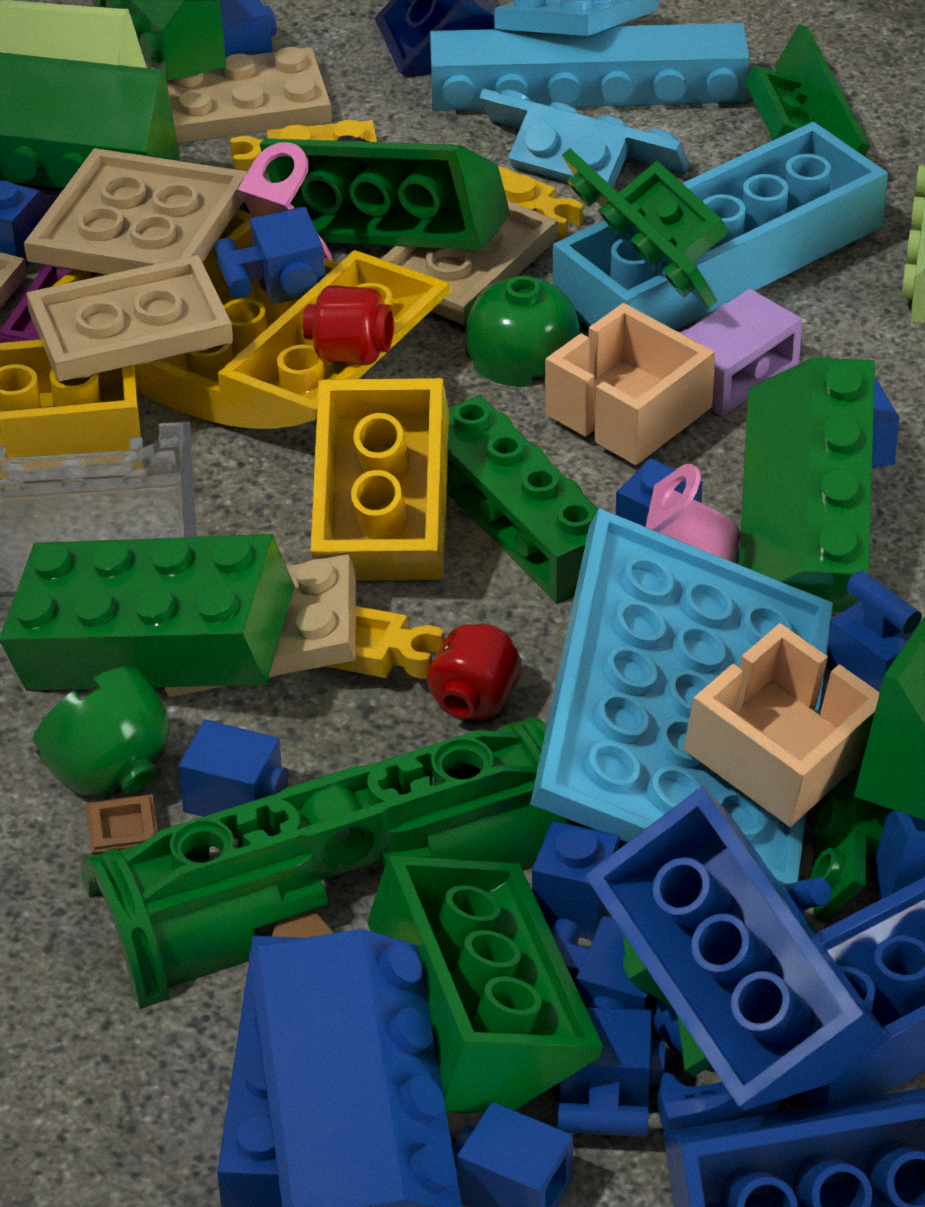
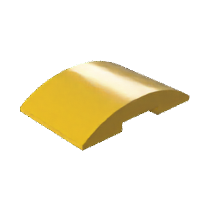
(270, 369)

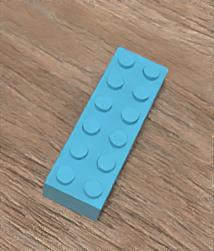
(781, 213)

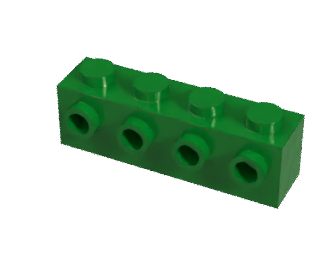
(517, 496)

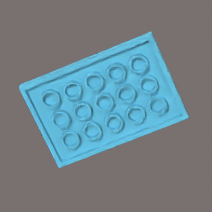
(639, 644)

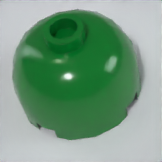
(518, 327)
(107, 737)

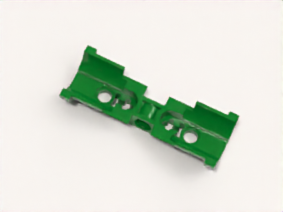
(199, 918)

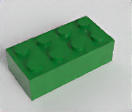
(164, 605)

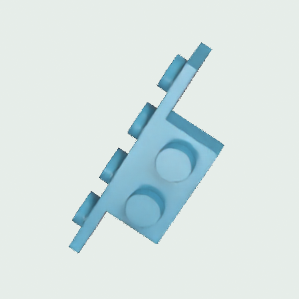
(600, 142)

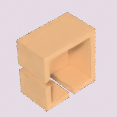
(629, 383)
(775, 740)

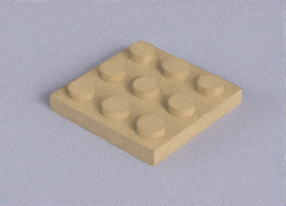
(135, 213)

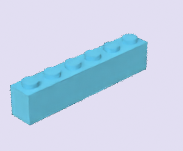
(595, 70)

